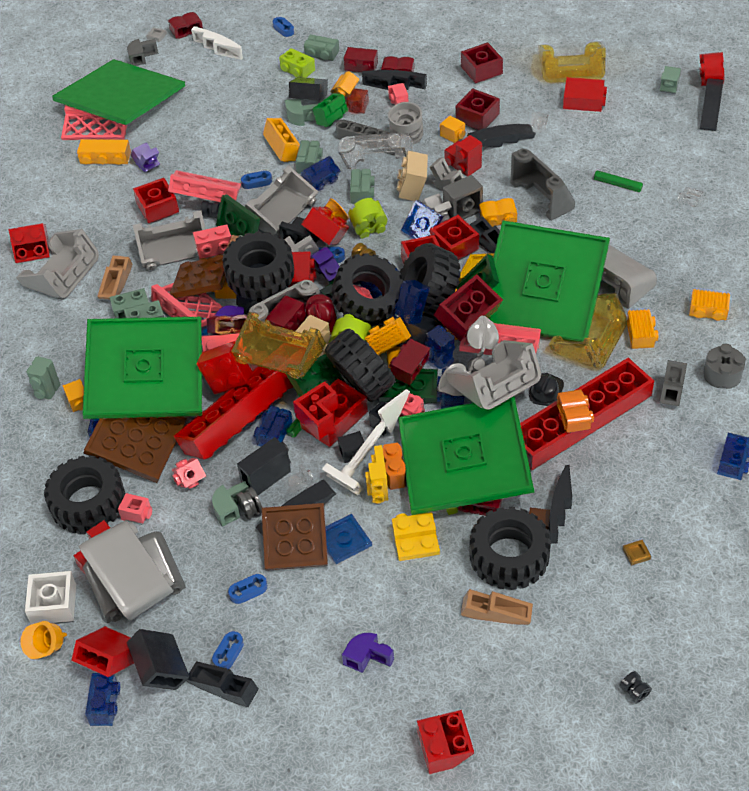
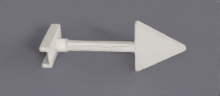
(389, 415)

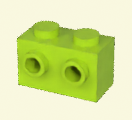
(297, 63)

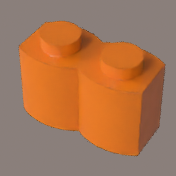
(574, 410)
(394, 466)

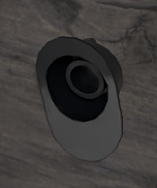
(546, 390)

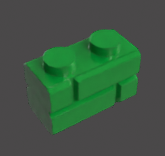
(330, 110)

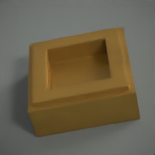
(636, 552)

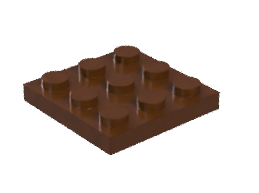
(199, 277)
(294, 536)

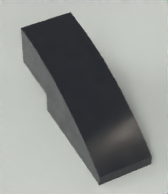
(487, 234)
(223, 683)

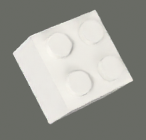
(50, 597)

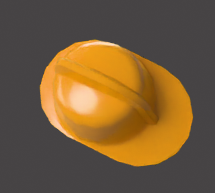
(337, 209)
(41, 639)

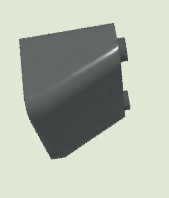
(531, 171)
(160, 554)

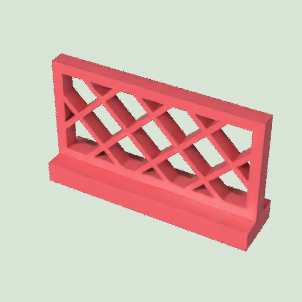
(81, 116)
(202, 186)
(180, 309)
(509, 333)

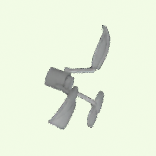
(480, 335)

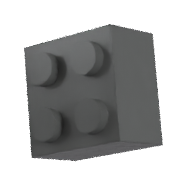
(464, 197)

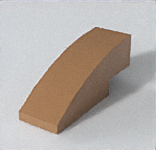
(115, 277)
(496, 608)

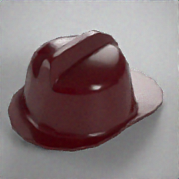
(322, 308)

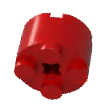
(711, 67)

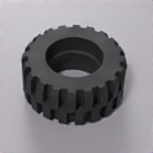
(258, 249)
(435, 269)
(371, 270)
(360, 364)
(78, 475)
(509, 570)

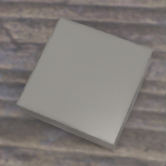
(157, 34)

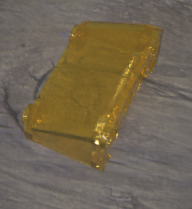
(586, 66)
(605, 331)
(277, 347)

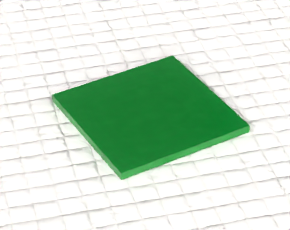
(119, 91)
(548, 279)
(142, 367)
(464, 456)

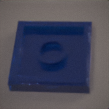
(421, 220)
(346, 539)

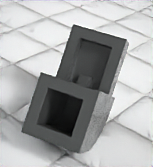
(139, 50)
(673, 383)

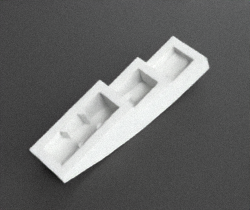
(217, 42)

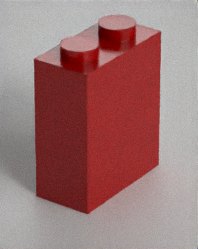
(584, 94)
(103, 651)

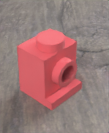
(397, 93)
(135, 508)

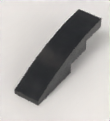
(385, 78)
(711, 104)
(508, 133)
(317, 493)
(561, 500)

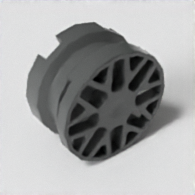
(249, 503)

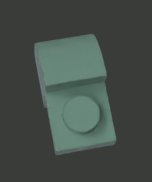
(670, 79)
(297, 113)
(226, 503)

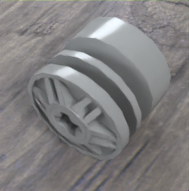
(406, 118)

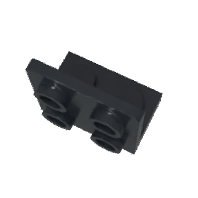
(296, 231)

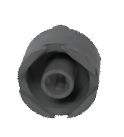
(724, 366)

